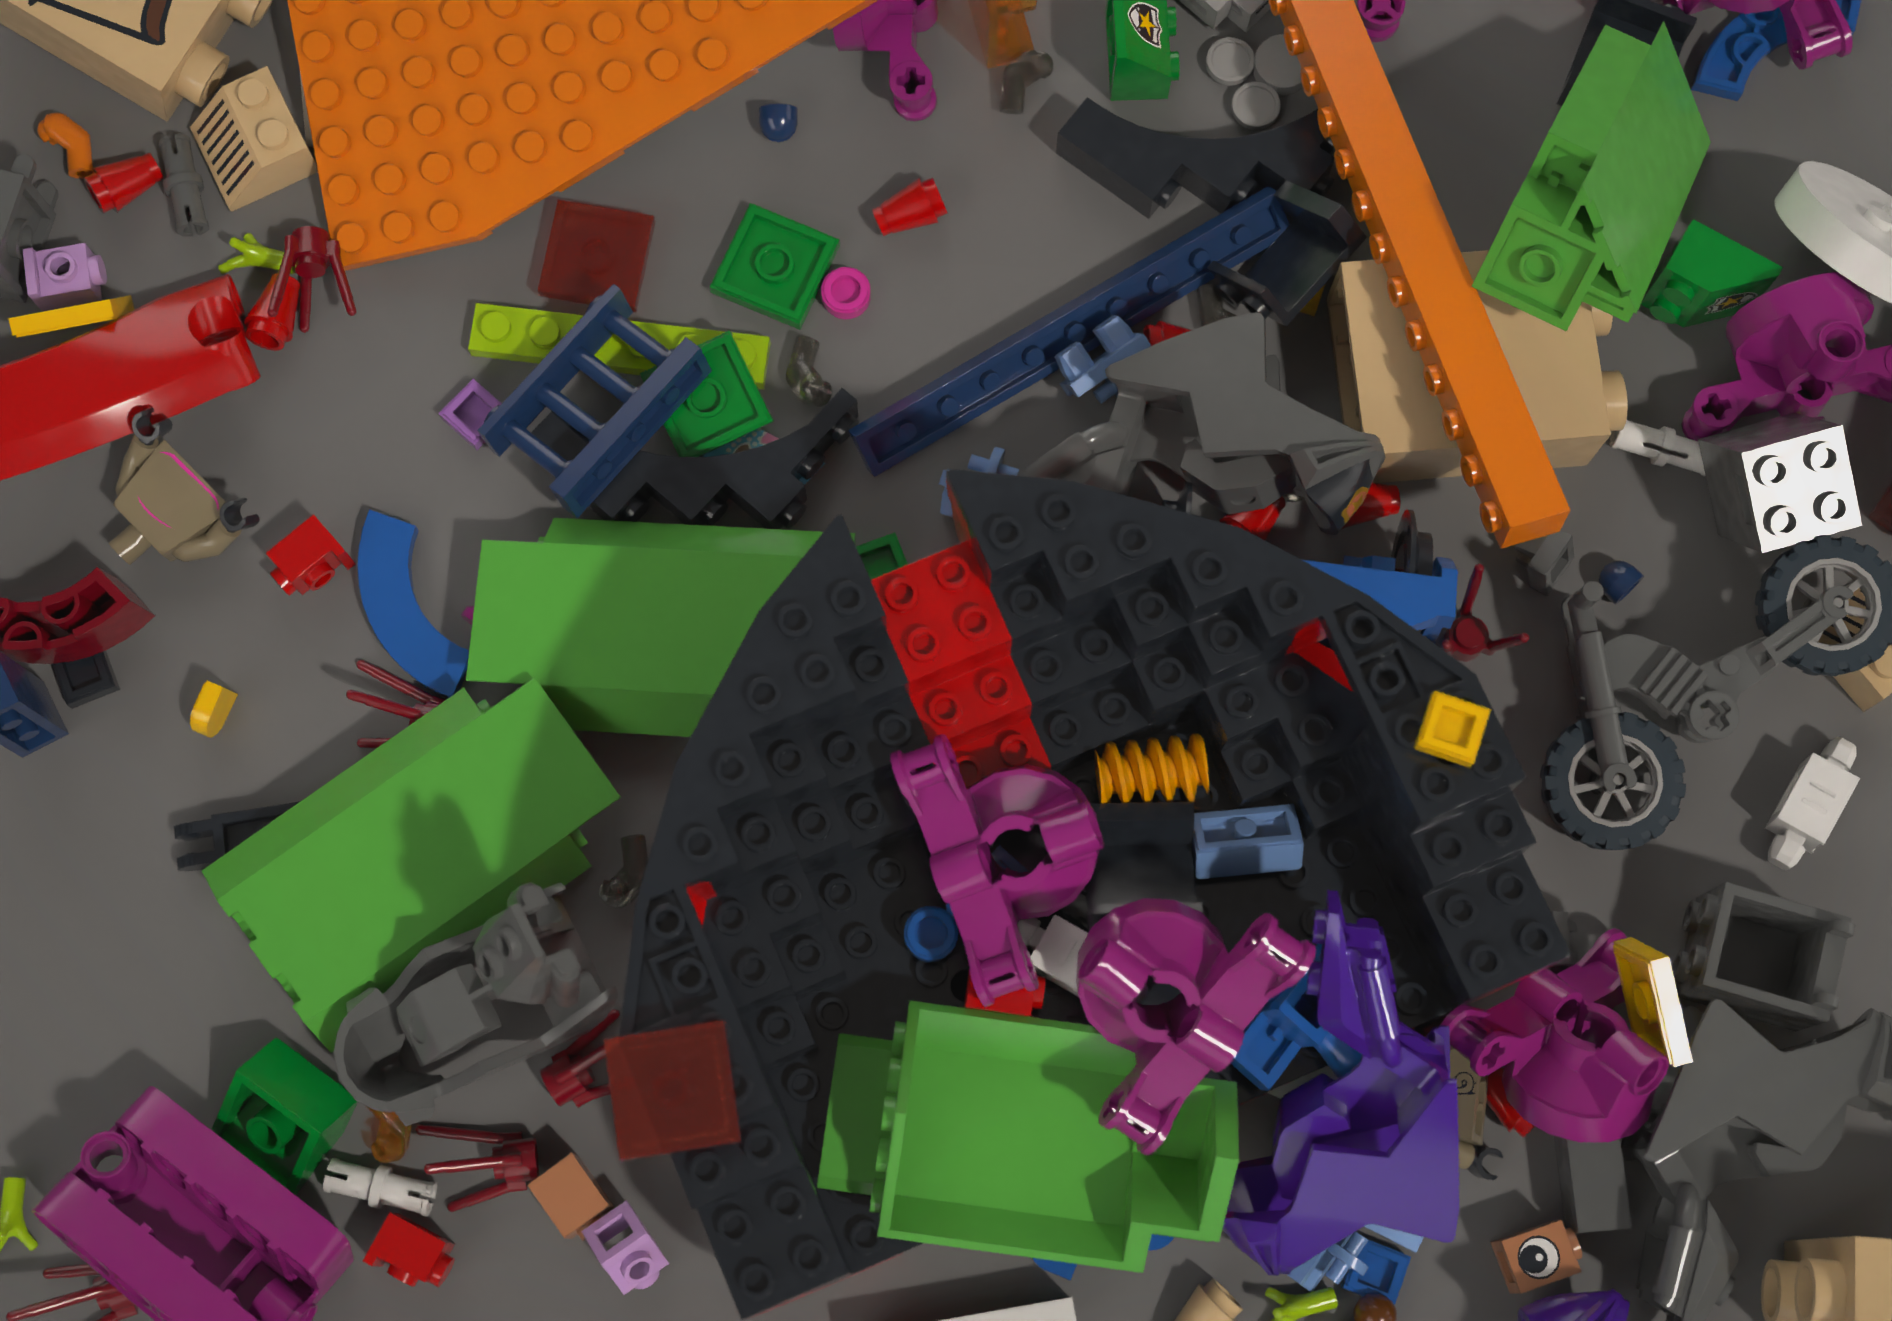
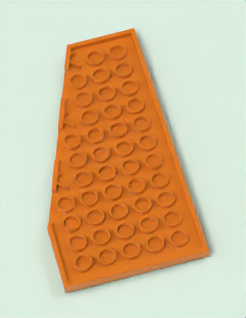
(474, 110)

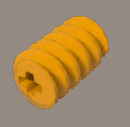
(1152, 770)

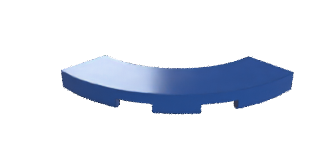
(1744, 45)
(394, 611)

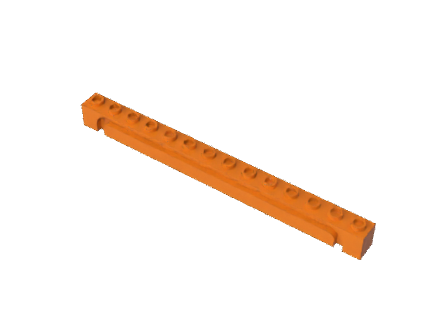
(1425, 271)

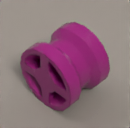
(1380, 28)

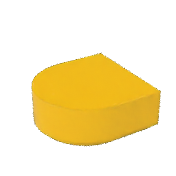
(211, 709)

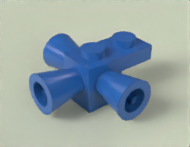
(1282, 1029)

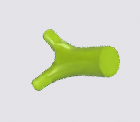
(253, 255)
(11, 1213)
(1301, 1305)

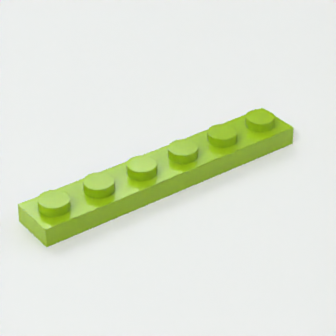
(532, 334)

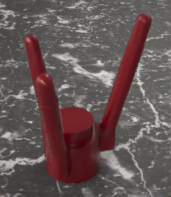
(310, 253)
(1469, 634)
(389, 706)
(571, 1072)
(513, 1160)
(103, 1291)

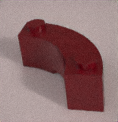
(72, 622)

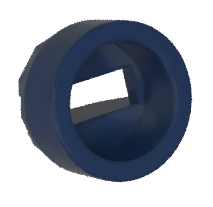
(778, 121)
(1619, 580)

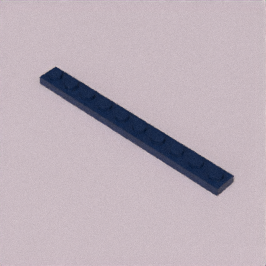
(1031, 352)

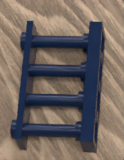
(610, 443)

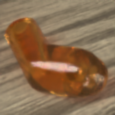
(392, 1137)

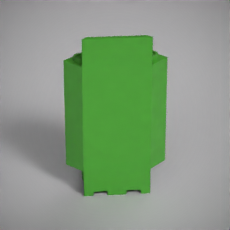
(1602, 187)
(993, 1141)

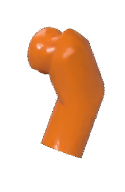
(76, 140)

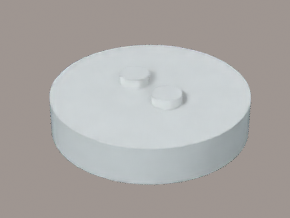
(1841, 223)

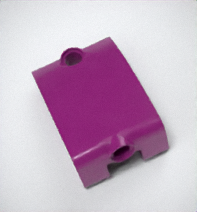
(192, 1223)

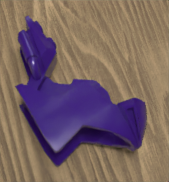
(1361, 1145)

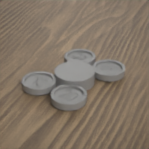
(1274, 69)

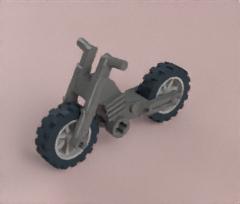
(1682, 689)

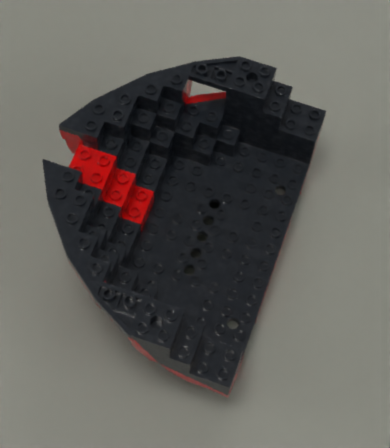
(1035, 644)

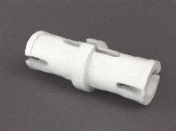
(1659, 445)
(380, 1186)

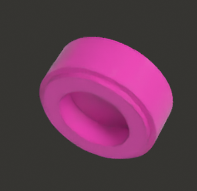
(846, 293)

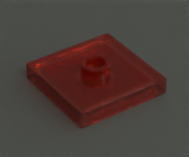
(593, 250)
(672, 1090)

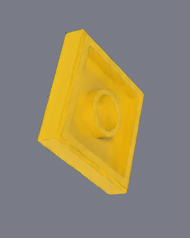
(70, 316)
(1652, 999)

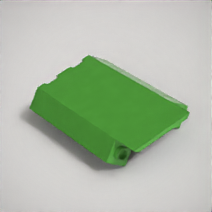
(625, 615)
(412, 848)

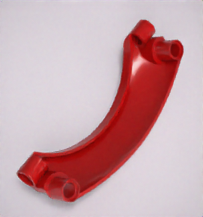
(93, 385)

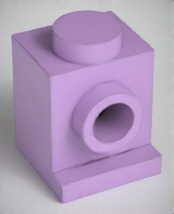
(75, 287)
(634, 1260)

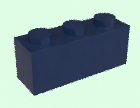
(26, 710)

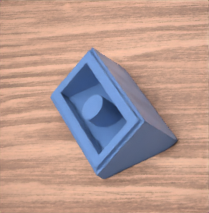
(1246, 841)

